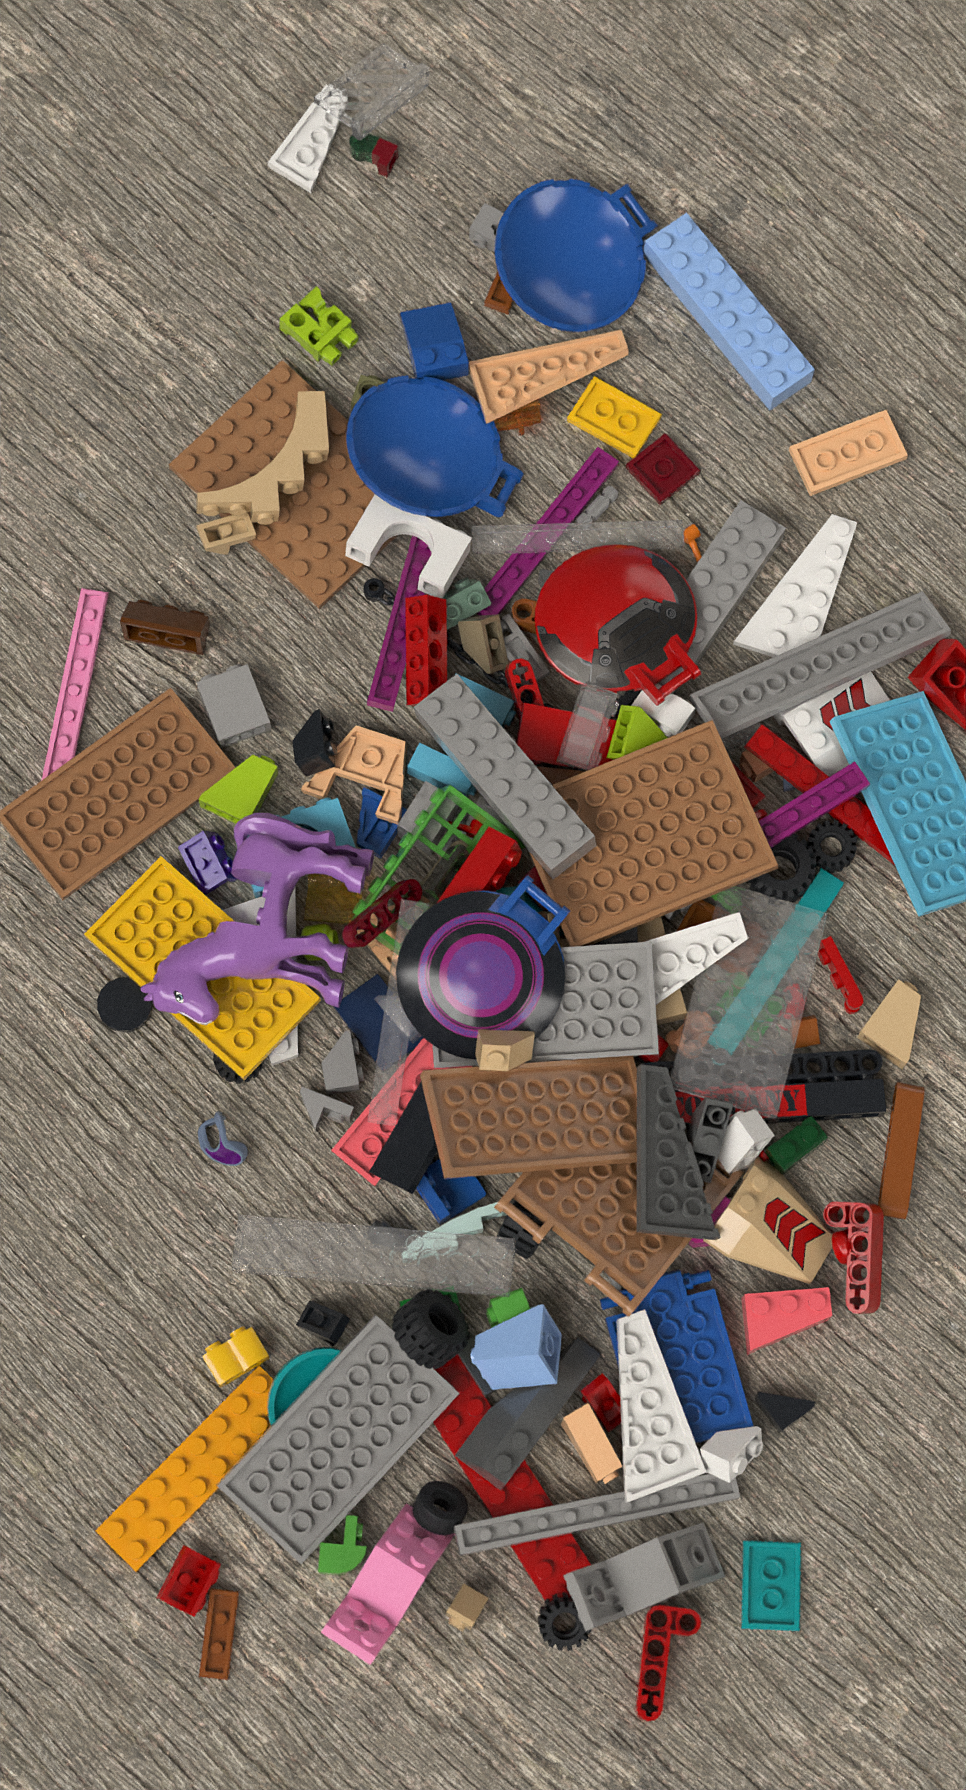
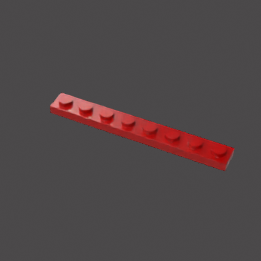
(805, 775)

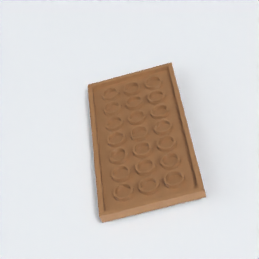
(115, 794)
(534, 1116)

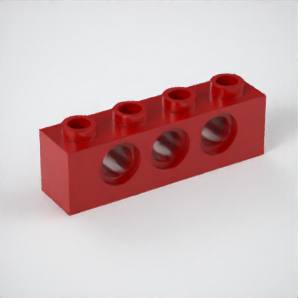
(425, 646)

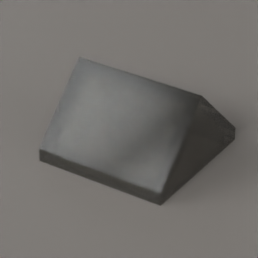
(444, 872)

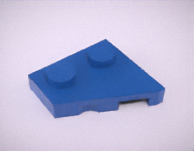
(374, 832)

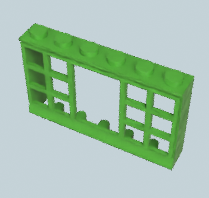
(409, 840)

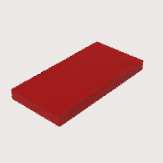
(543, 731)

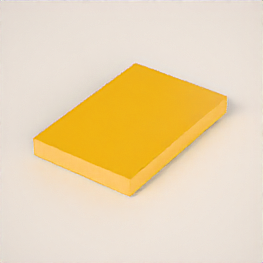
(614, 417)

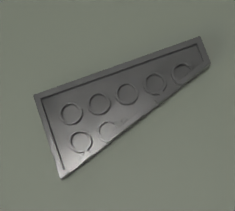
(667, 1171)

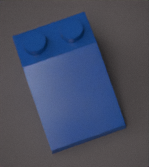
(435, 342)

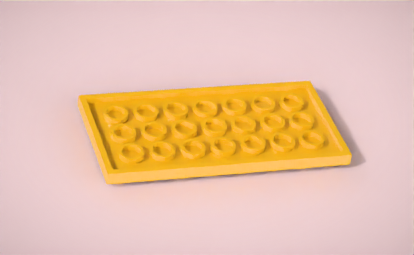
(168, 912)

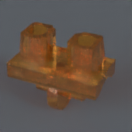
(520, 418)

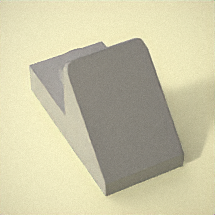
(318, 1104)

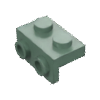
(465, 600)

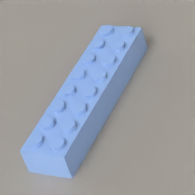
(728, 311)

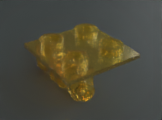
(329, 900)

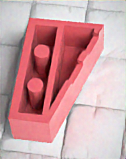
(781, 1314)

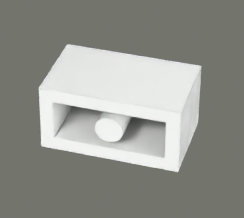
(743, 1140)

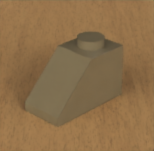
(484, 641)

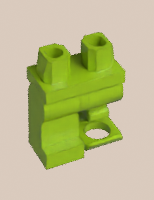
(321, 336)

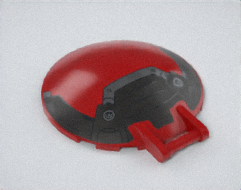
(618, 621)

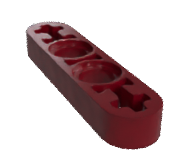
(381, 910)

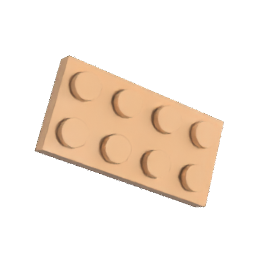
(848, 452)

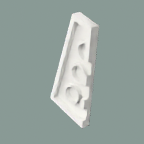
(306, 146)

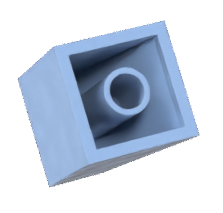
(519, 1351)

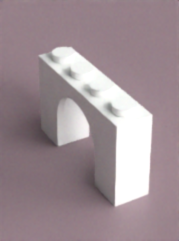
(384, 521)

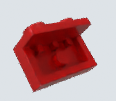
(189, 1581)

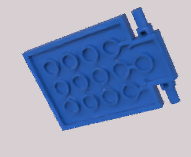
(694, 1351)

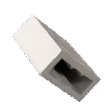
(233, 705)

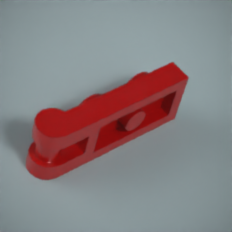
(841, 976)

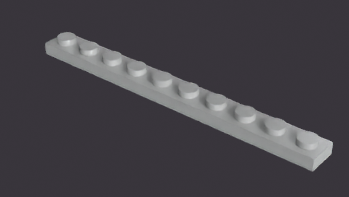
(590, 1514)

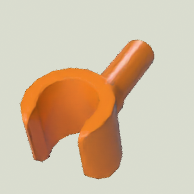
(690, 535)

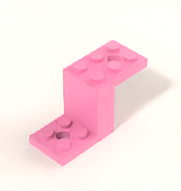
(386, 1586)

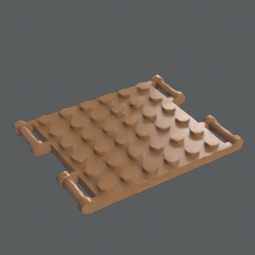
(598, 1217)

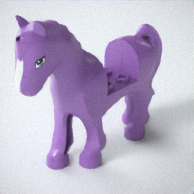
(274, 859)

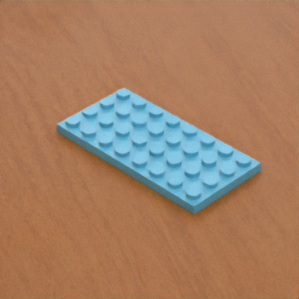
(912, 795)

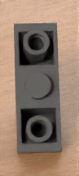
(707, 1133)

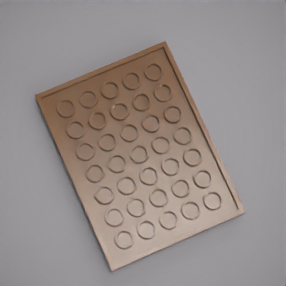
(313, 523)
(665, 833)

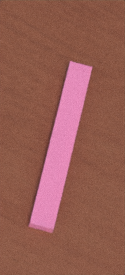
(76, 679)

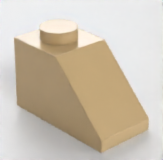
(503, 1049)

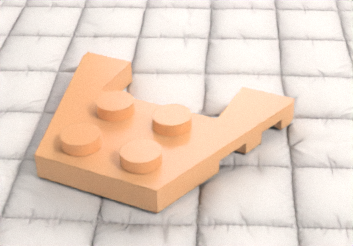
(369, 760)

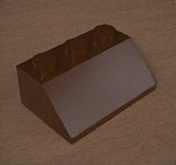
(165, 627)

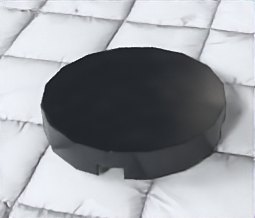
(123, 1005)

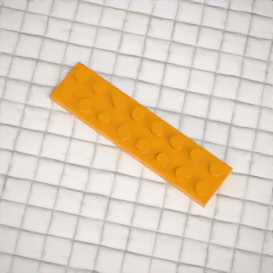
(189, 1474)

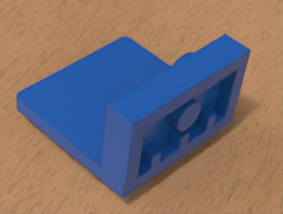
(448, 1195)

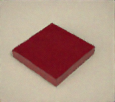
(662, 469)

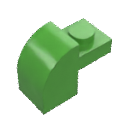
(346, 1557)

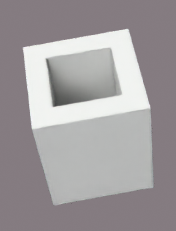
(731, 1451)

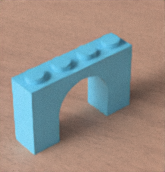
(439, 768)
(323, 816)

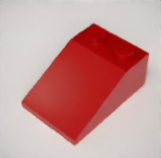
(944, 678)

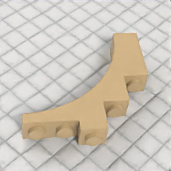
(284, 474)

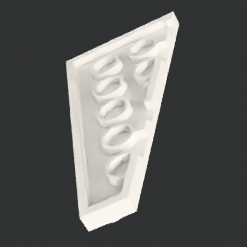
(653, 1424)

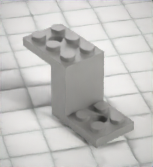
(644, 1576)

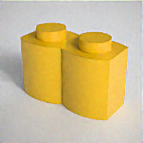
(235, 1356)

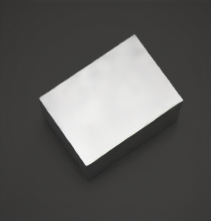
(434, 830)

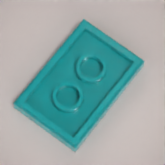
(771, 1585)

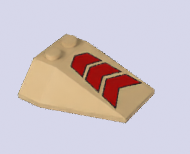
(772, 1226)

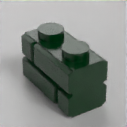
(796, 1145)

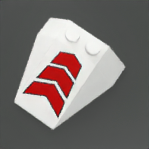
(811, 719)

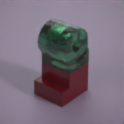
(375, 151)

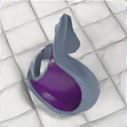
(228, 1152)

